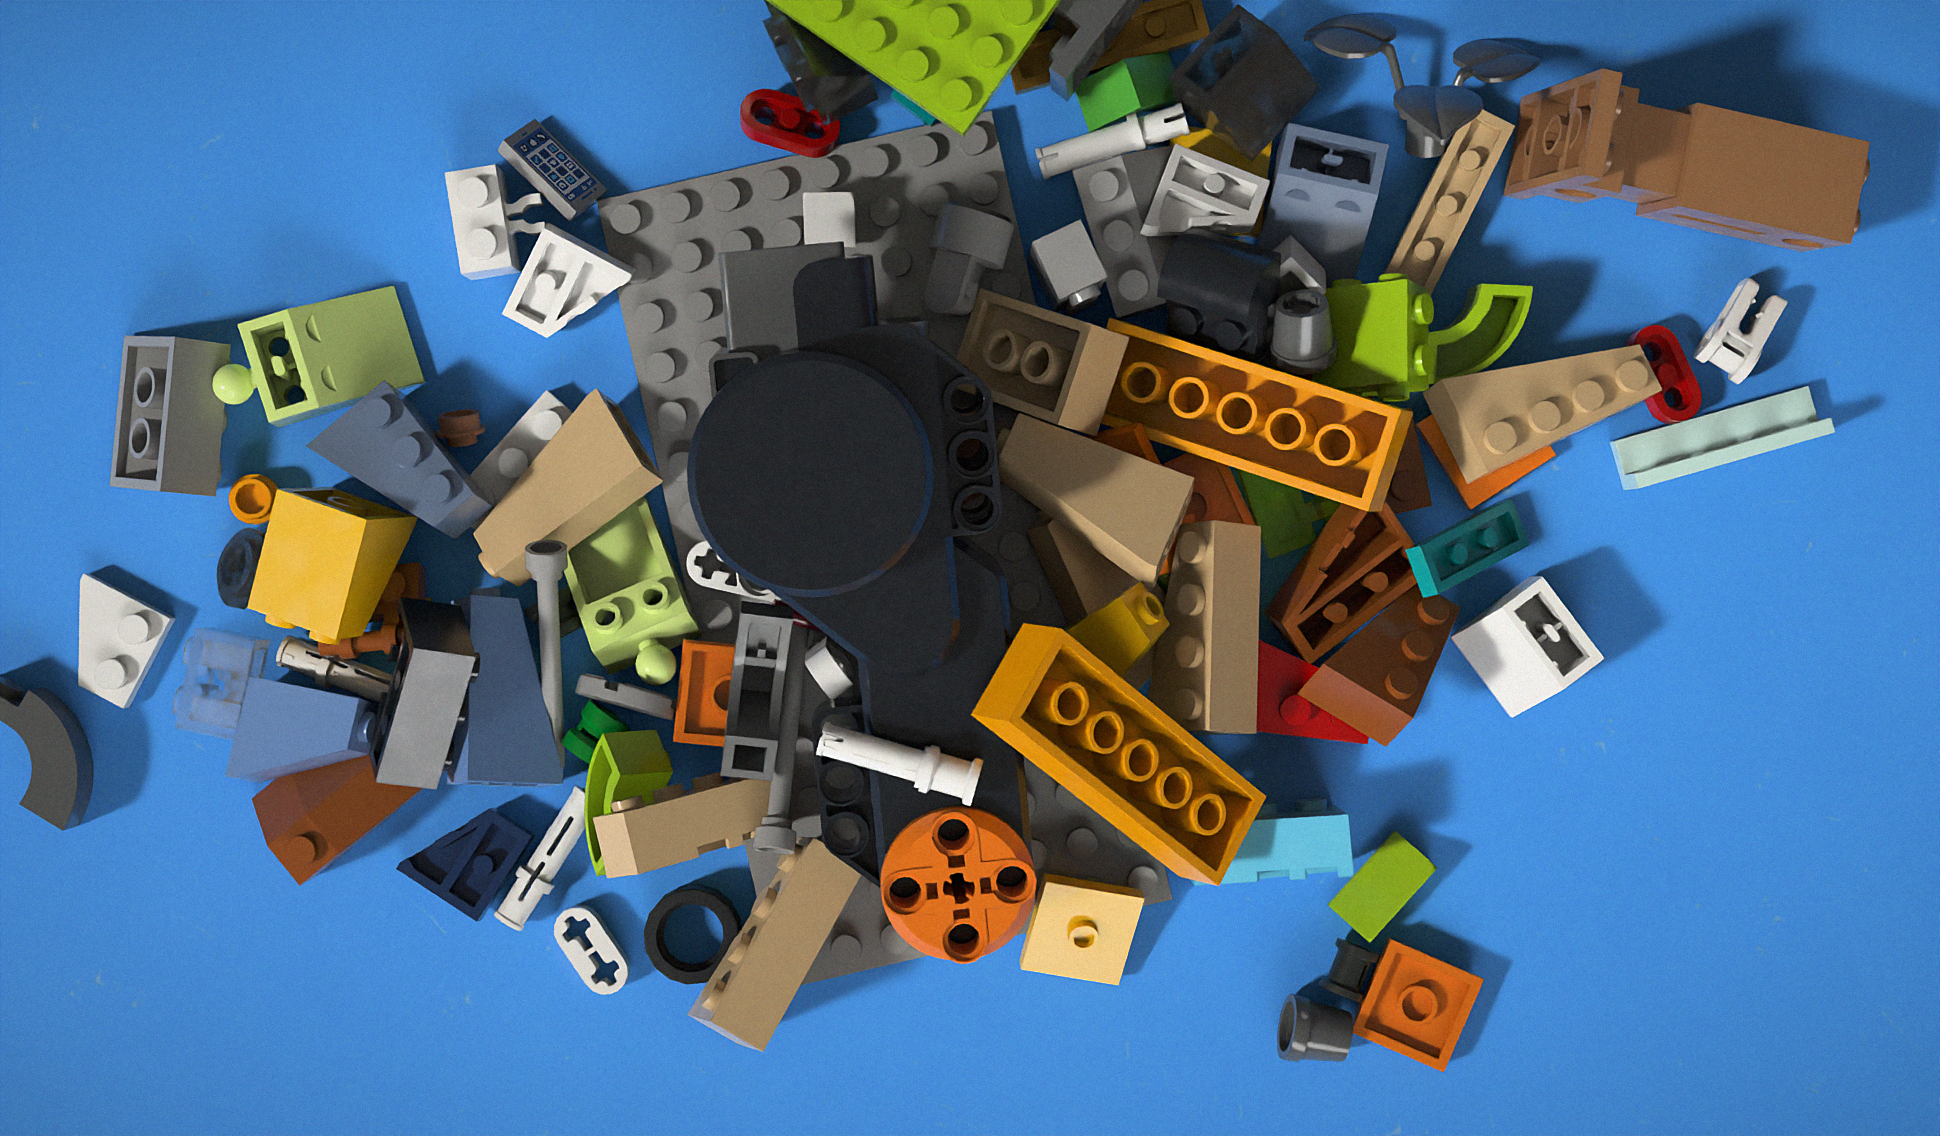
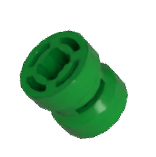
(595, 720)

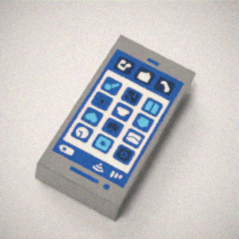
(552, 170)

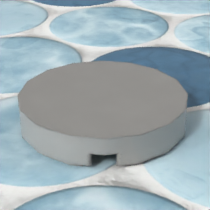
(627, 696)

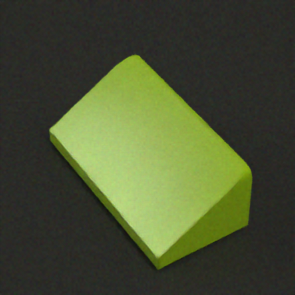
(1382, 886)

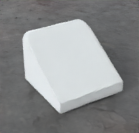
(829, 217)

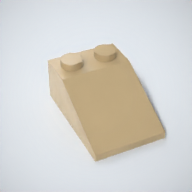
(1042, 361)

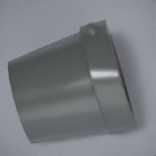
(1303, 333)
(1313, 1031)

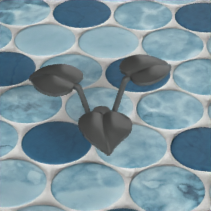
(1430, 111)

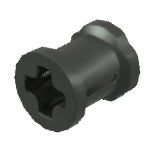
(1348, 970)

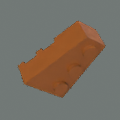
(1342, 580)
(1385, 667)

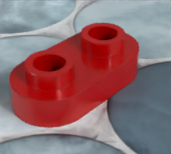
(788, 124)
(1672, 374)

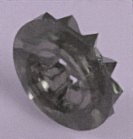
(239, 554)

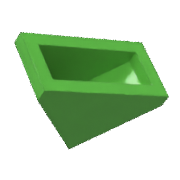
(1126, 88)

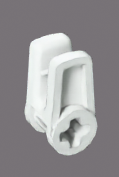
(1724, 341)

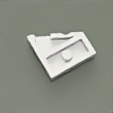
(562, 281)
(116, 640)

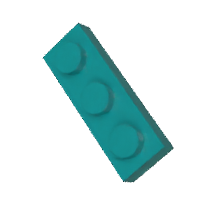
(1467, 548)

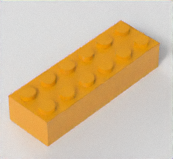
(1257, 417)
(1119, 753)

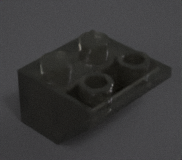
(819, 71)
(1243, 83)

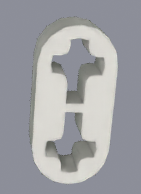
(582, 956)

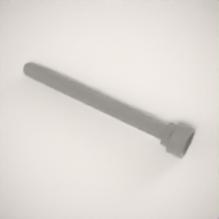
(546, 563)
(776, 831)

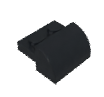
(1219, 292)

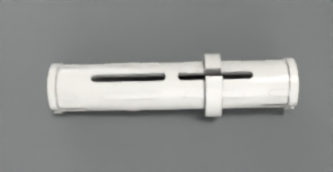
(1112, 141)
(332, 669)
(515, 907)

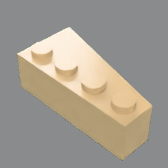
(1526, 407)
(1210, 650)
(776, 945)

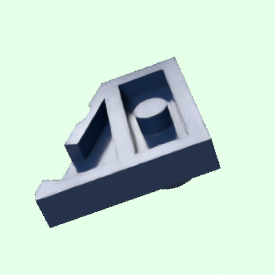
(470, 862)

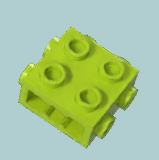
(1380, 337)

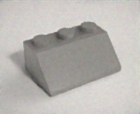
(1116, 203)
(169, 416)

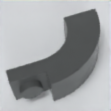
(756, 691)
(58, 753)

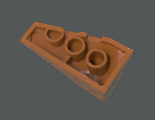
(324, 813)

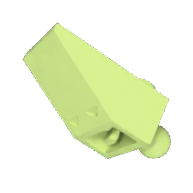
(334, 354)
(631, 595)

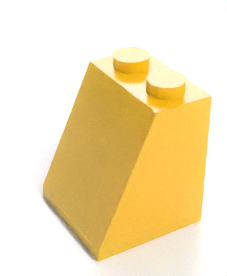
(327, 561)

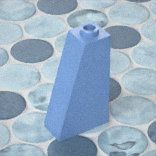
(506, 720)

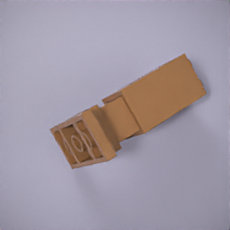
(1688, 164)

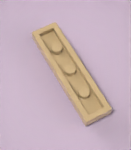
(1449, 199)

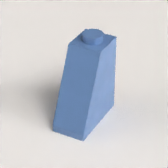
(297, 730)

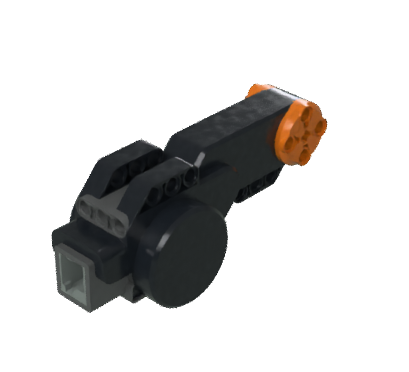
(844, 496)

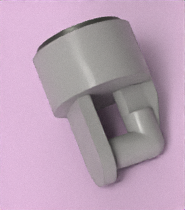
(965, 244)

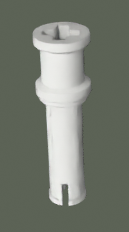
(926, 768)

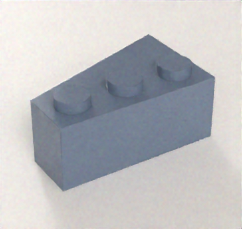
(399, 455)

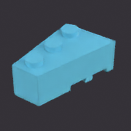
(1293, 844)

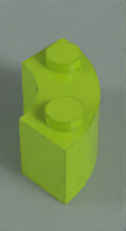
(1480, 331)
(622, 768)

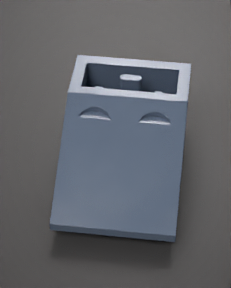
(1323, 196)

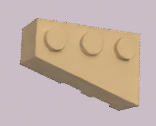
(680, 823)

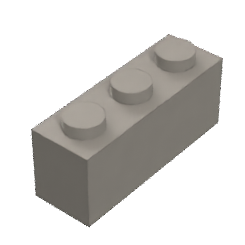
(1068, 268)

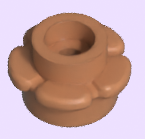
(460, 427)

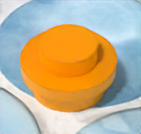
(253, 498)

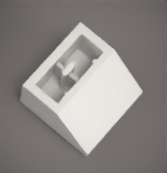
(1526, 646)

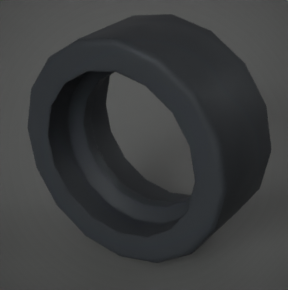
(654, 935)

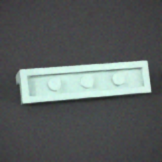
(1718, 438)

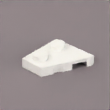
(1204, 196)

